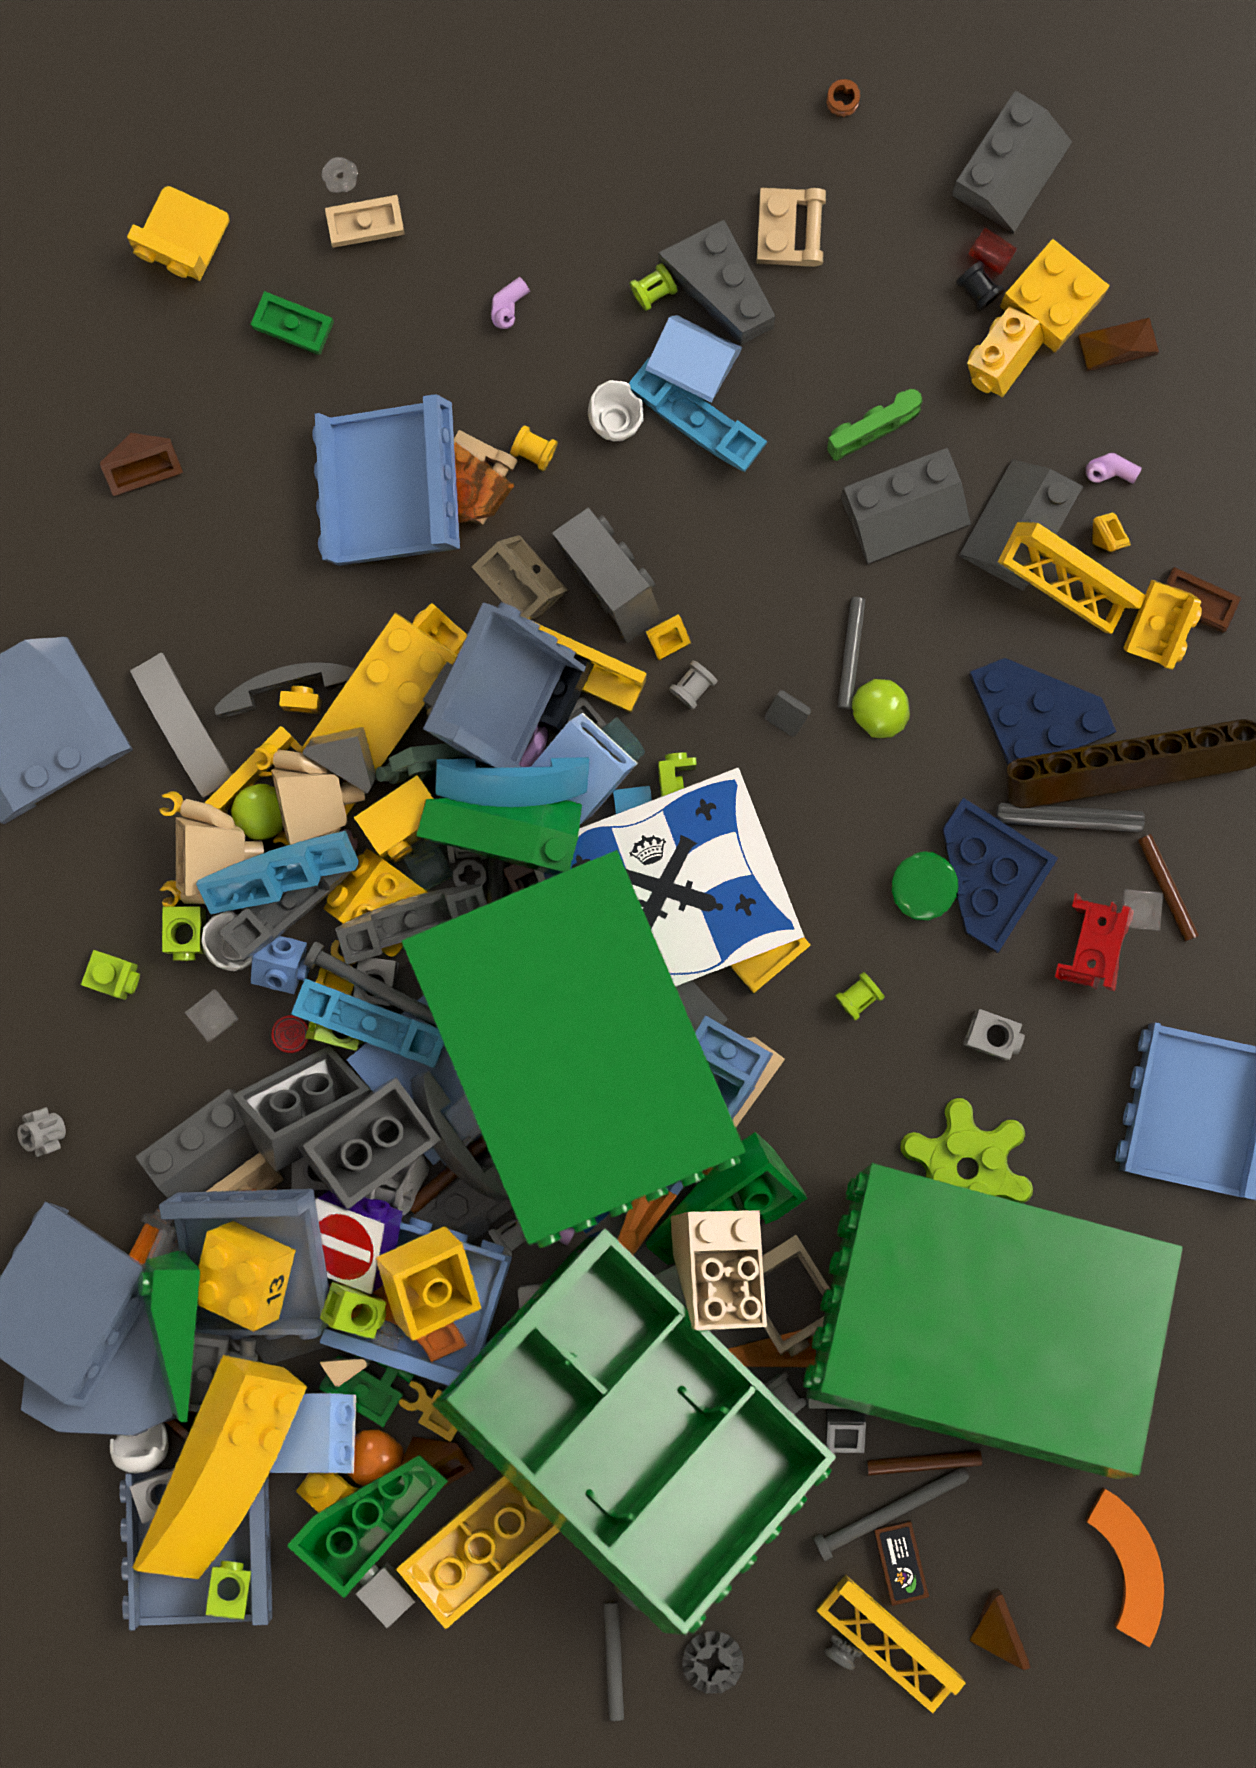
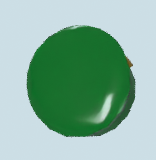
(924, 886)

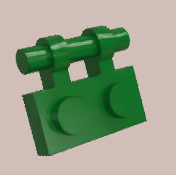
(374, 1396)

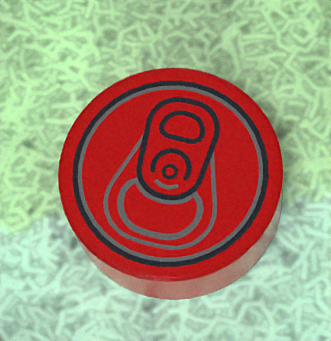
(289, 1034)

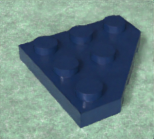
(1037, 712)
(994, 872)

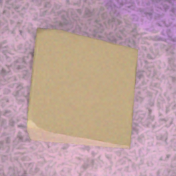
(344, 1368)

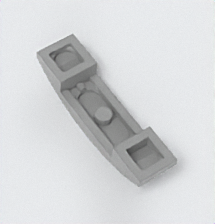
(181, 725)

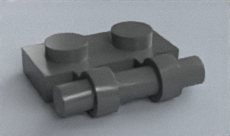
(206, 1358)

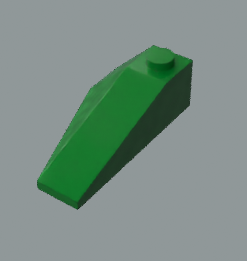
(525, 836)
(754, 1184)
(171, 1302)
(359, 1529)

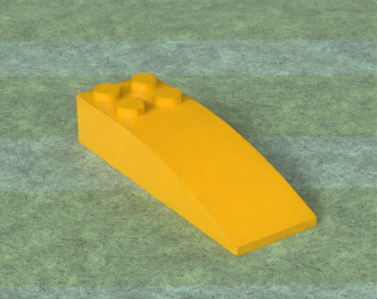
(387, 689)
(221, 1466)
(476, 1550)

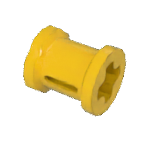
(533, 448)

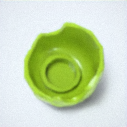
(881, 708)
(257, 812)

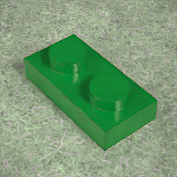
(292, 323)

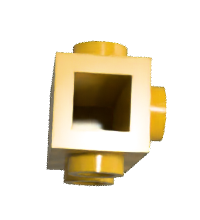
(1005, 351)

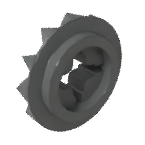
(702, 1647)

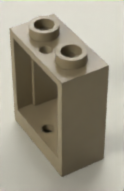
(510, 575)
(772, 1261)

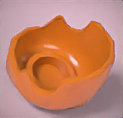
(374, 1456)

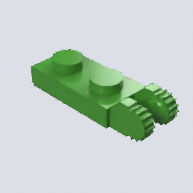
(876, 424)

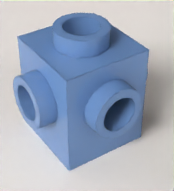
(280, 965)

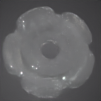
(336, 166)
(387, 1336)

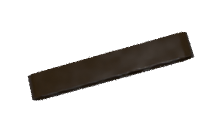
(1132, 763)

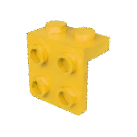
(180, 233)
(368, 888)

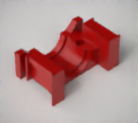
(1097, 944)

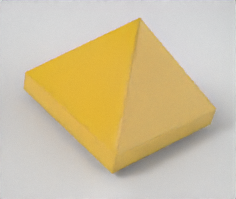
(1109, 533)
(668, 637)

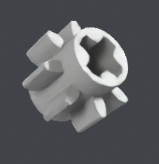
(41, 1132)

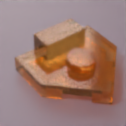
(479, 486)

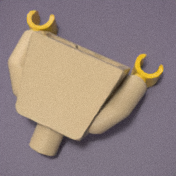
(307, 795)
(204, 844)

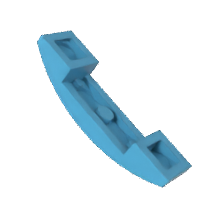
(698, 419)
(511, 785)
(368, 1023)

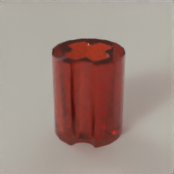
(993, 251)

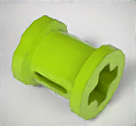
(659, 276)
(859, 996)

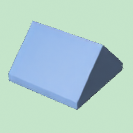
(692, 357)

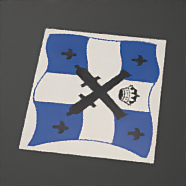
(699, 875)

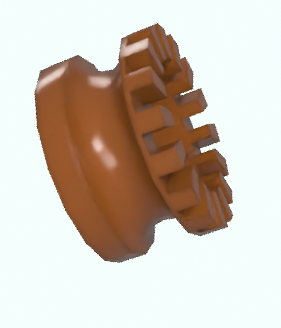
(838, 107)

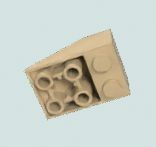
(720, 1268)

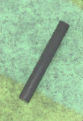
(851, 652)
(613, 1661)

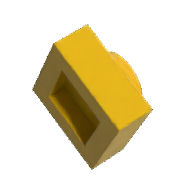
(300, 700)

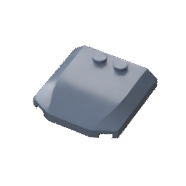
(50, 723)
(126, 1399)

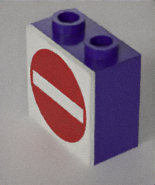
(355, 1238)

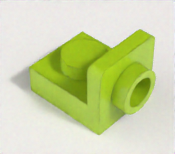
(666, 770)
(111, 975)

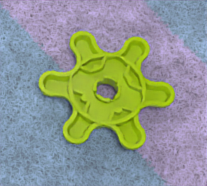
(963, 1140)

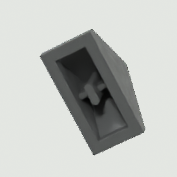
(345, 755)

